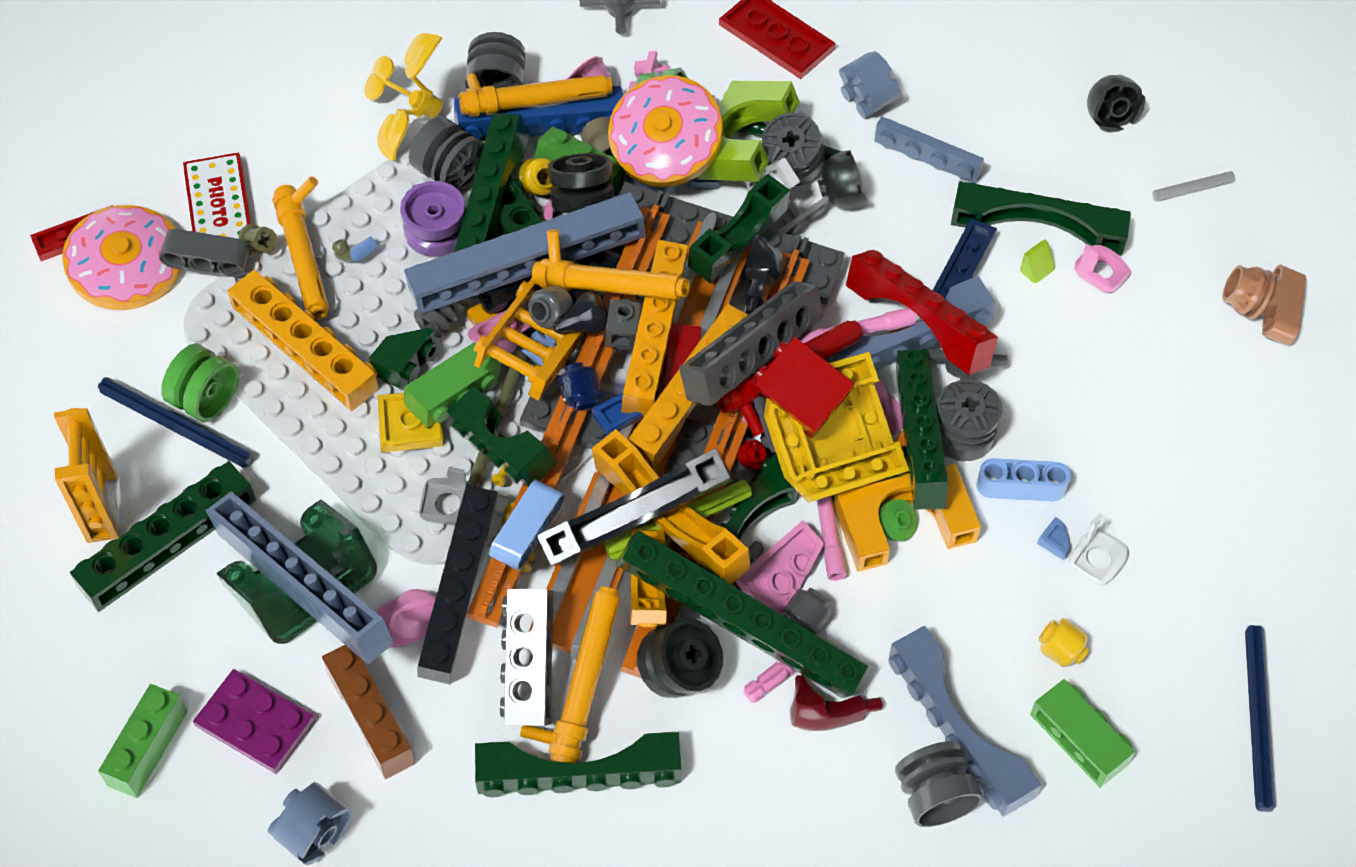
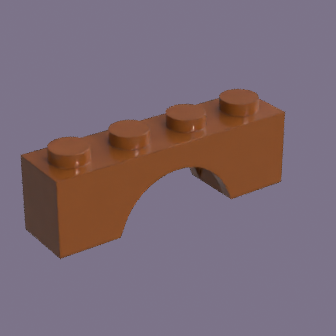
(369, 711)

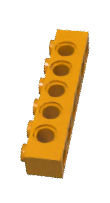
(268, 308)
(653, 334)

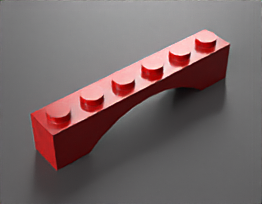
(963, 339)

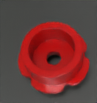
(752, 454)

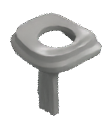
(435, 488)

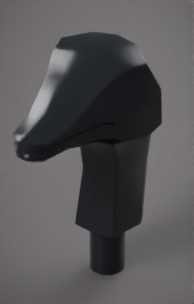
(764, 269)
(586, 315)

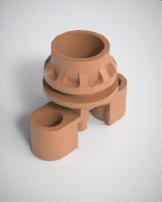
(1271, 294)

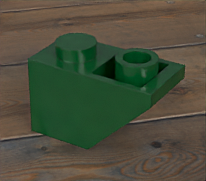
(402, 355)

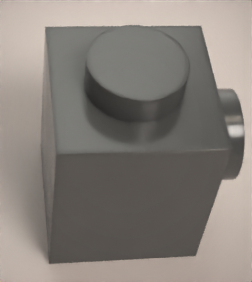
(622, 323)

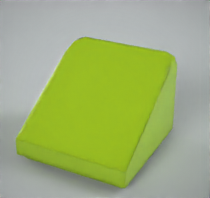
(1037, 262)

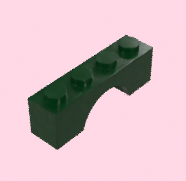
(720, 248)
(521, 454)

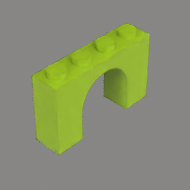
(740, 106)

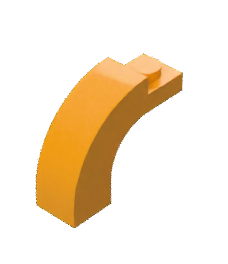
(647, 602)

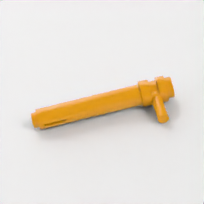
(492, 99)
(292, 217)
(613, 280)
(571, 728)

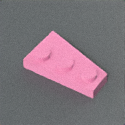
(782, 568)

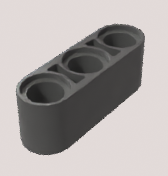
(204, 253)

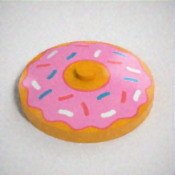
(665, 131)
(115, 257)

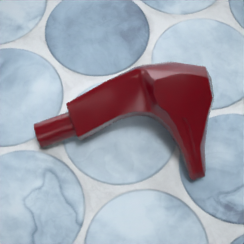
(813, 713)

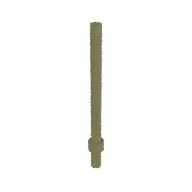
(502, 406)

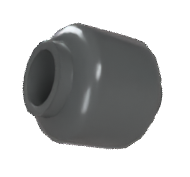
(549, 305)
(808, 609)

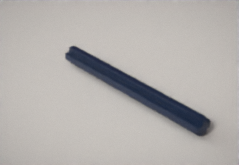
(175, 422)
(1260, 719)

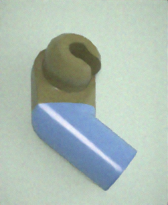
(354, 253)

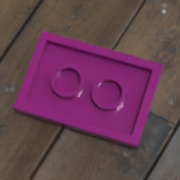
(254, 721)

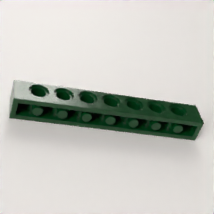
(741, 615)

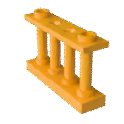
(552, 357)
(85, 476)

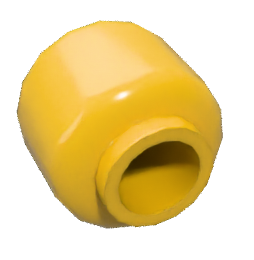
(528, 176)
(1063, 642)

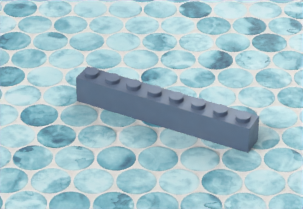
(514, 254)
(301, 578)

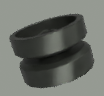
(580, 181)
(680, 658)

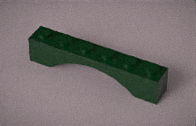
(501, 152)
(1083, 220)
(768, 494)
(507, 769)

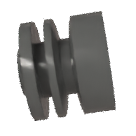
(496, 60)
(446, 152)
(808, 153)
(968, 419)
(938, 784)

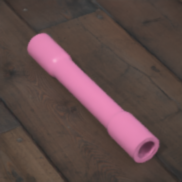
(888, 321)
(832, 552)

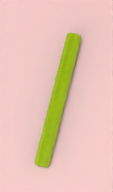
(705, 507)

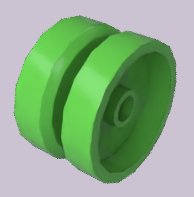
(200, 382)

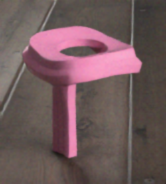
(1087, 261)

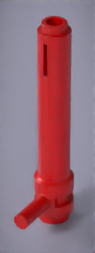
(824, 345)

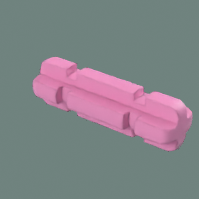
(767, 681)

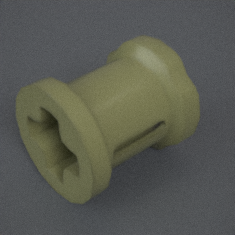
(258, 240)

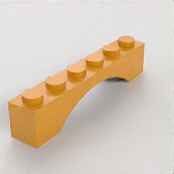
(669, 412)
(704, 541)

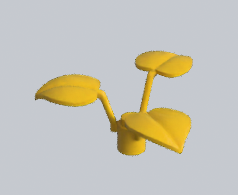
(421, 101)

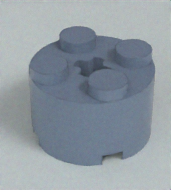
(868, 83)
(310, 822)

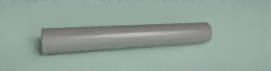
(1194, 185)

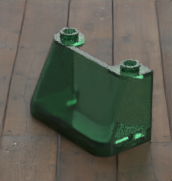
(327, 540)

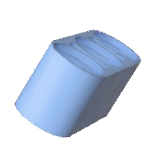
(1035, 472)
(528, 519)

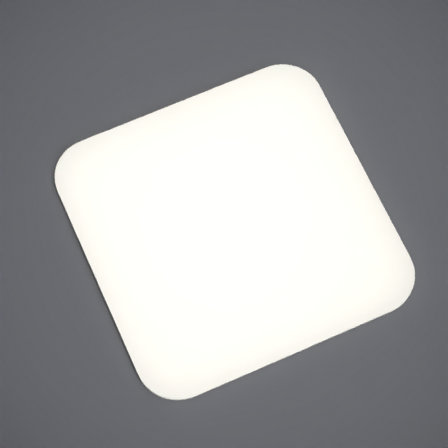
(366, 305)

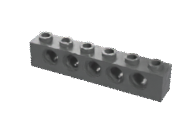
(750, 343)

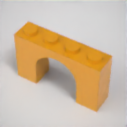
(860, 523)

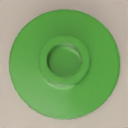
(898, 520)

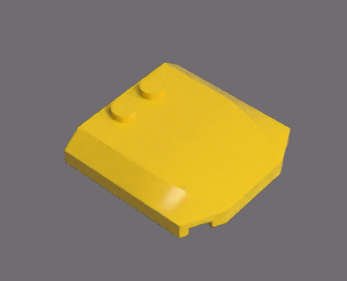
(850, 446)

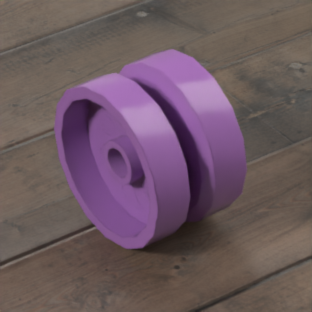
(432, 217)

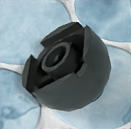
(1115, 102)
(842, 181)

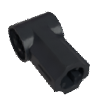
(501, 297)

